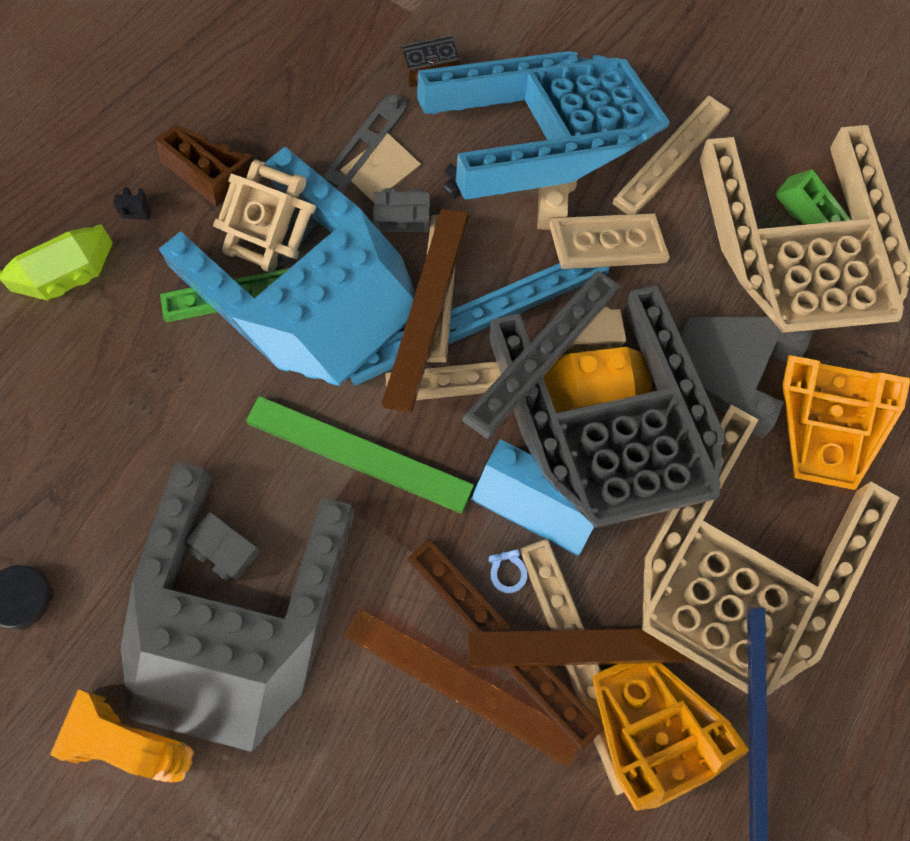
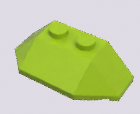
(58, 264)

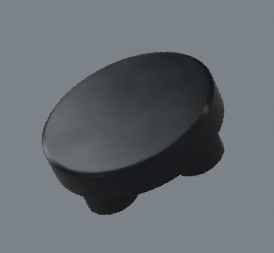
(23, 596)

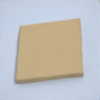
(383, 169)

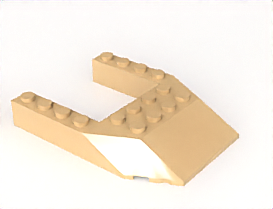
(815, 271)
(705, 580)

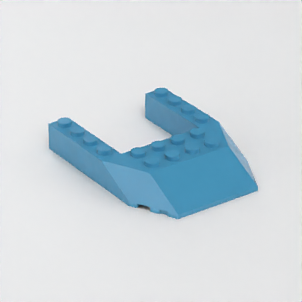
(582, 105)
(328, 306)

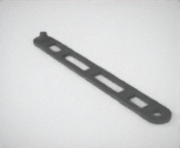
(391, 108)

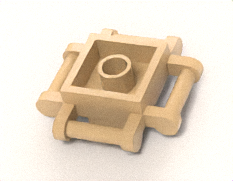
(263, 215)

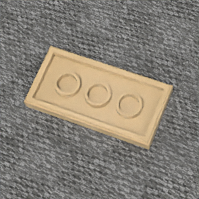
(608, 241)

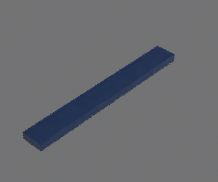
(757, 722)

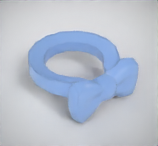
(513, 556)

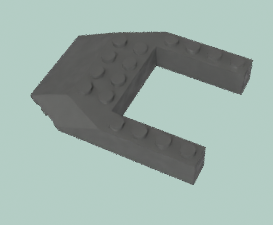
(628, 452)
(214, 664)

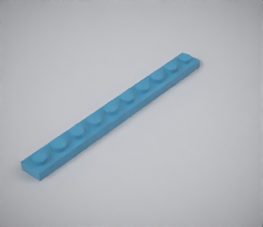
(478, 313)

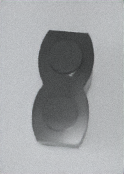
(223, 547)

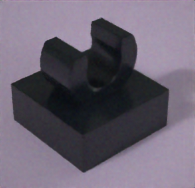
(451, 186)
(131, 205)

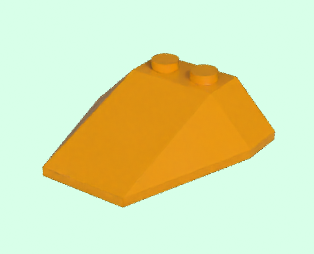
(597, 378)
(838, 419)
(661, 733)

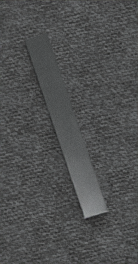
(540, 355)

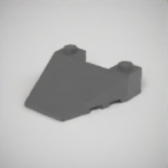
(732, 359)

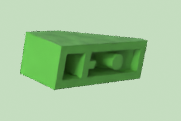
(809, 200)

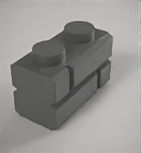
(402, 211)

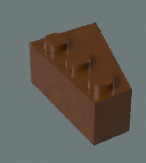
(201, 162)

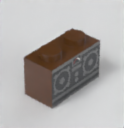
(428, 55)

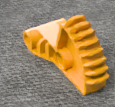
(96, 733)

